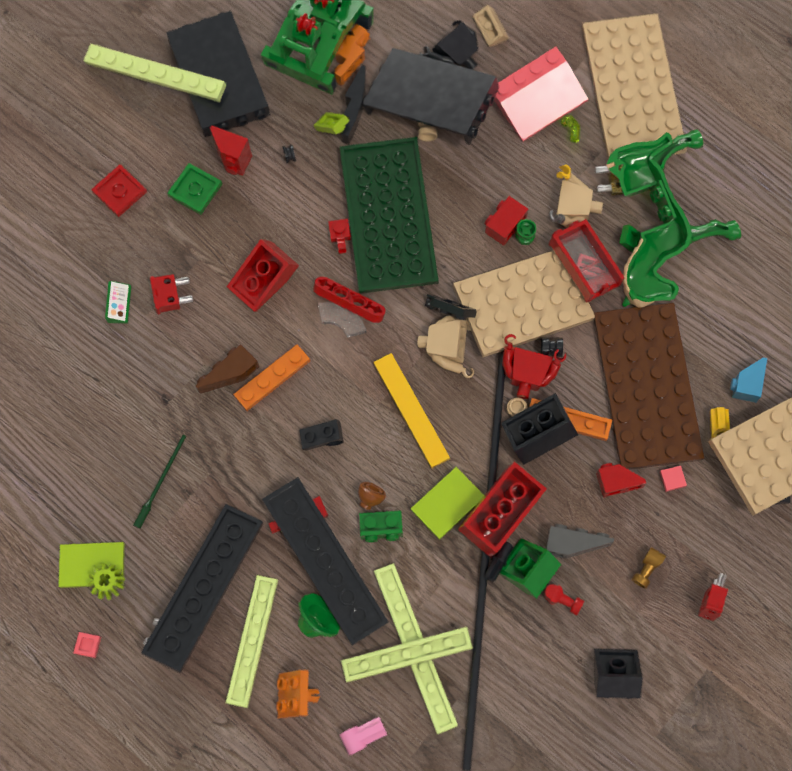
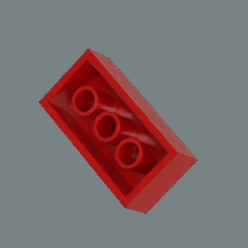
(502, 509)

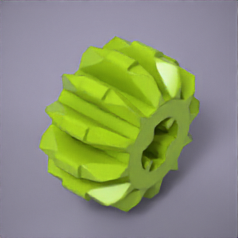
(99, 583)

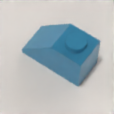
(749, 382)

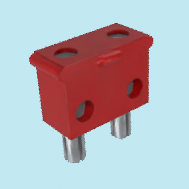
(165, 293)
(714, 599)

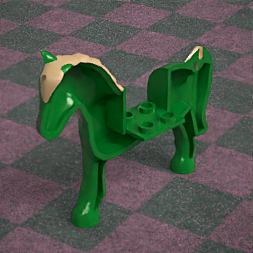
(644, 171)

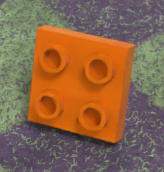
(294, 694)

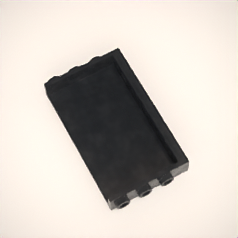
(217, 51)
(432, 93)

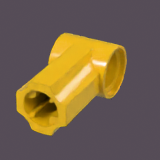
(719, 421)

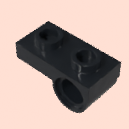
(322, 434)

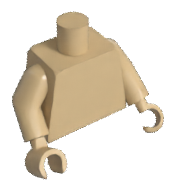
(447, 344)

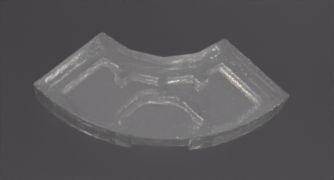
(341, 317)

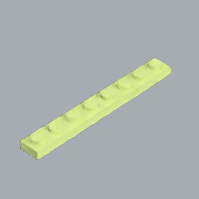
(155, 72)

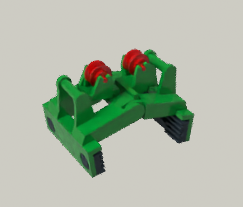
(304, 25)

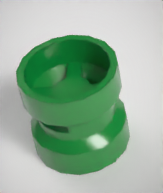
(525, 227)

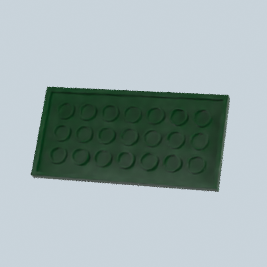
(388, 215)

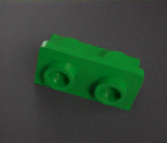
(381, 525)

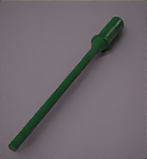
(146, 508)

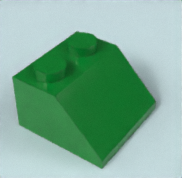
(530, 567)

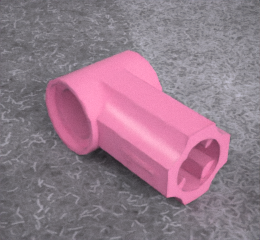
(359, 737)

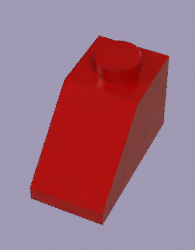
(618, 480)

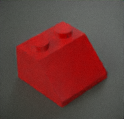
(232, 149)

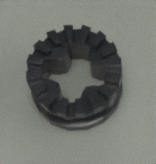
(289, 151)

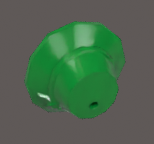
(316, 617)

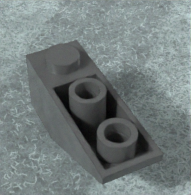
(570, 543)

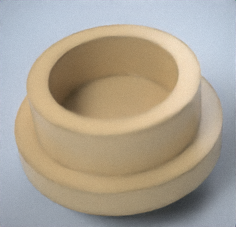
(516, 406)

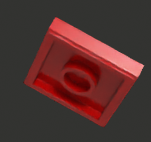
(119, 190)

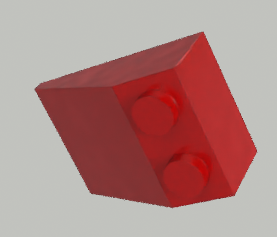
(262, 274)

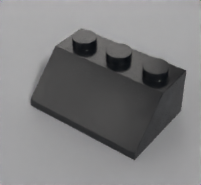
(539, 429)

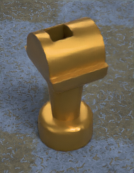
(652, 561)

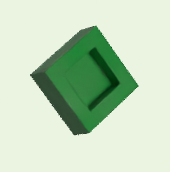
(629, 237)

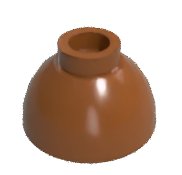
(370, 495)

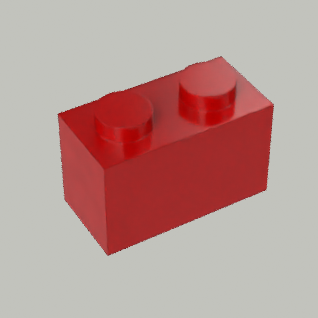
(504, 222)

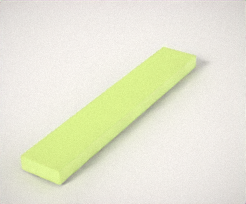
(252, 641)
(407, 654)

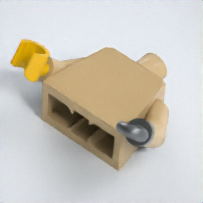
(574, 200)

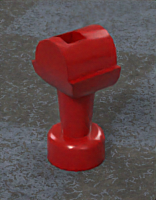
(555, 595)

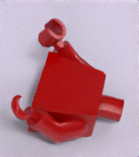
(528, 368)

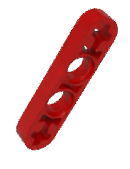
(374, 313)

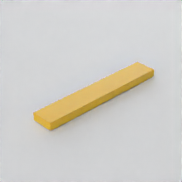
(411, 411)

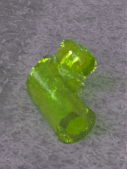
(574, 126)

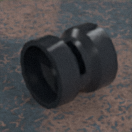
(549, 346)

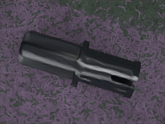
(498, 562)

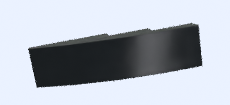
(354, 100)

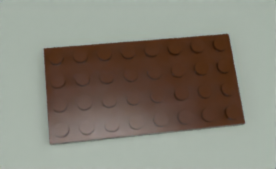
(648, 386)

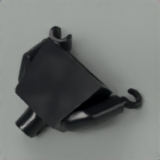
(456, 47)

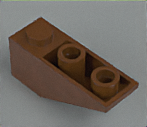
(233, 369)

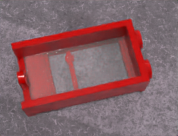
(586, 260)

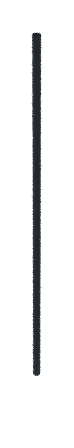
(482, 586)

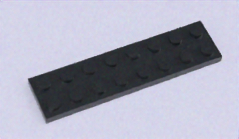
(325, 561)
(202, 589)

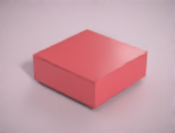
(673, 478)
(87, 645)

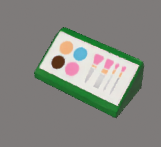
(118, 302)

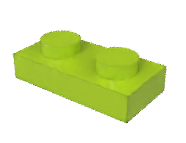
(331, 123)

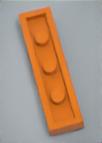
(271, 377)
(587, 423)

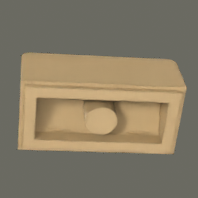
(490, 26)

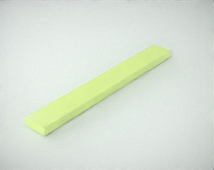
(409, 631)

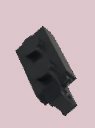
(450, 307)

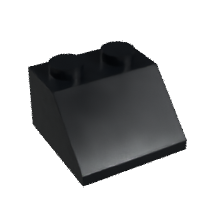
(617, 673)

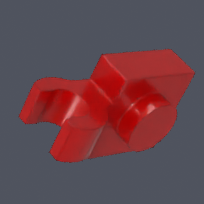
(339, 233)

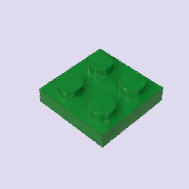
(194, 188)

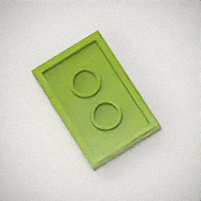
(447, 503)
(80, 559)

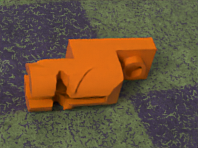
(350, 53)

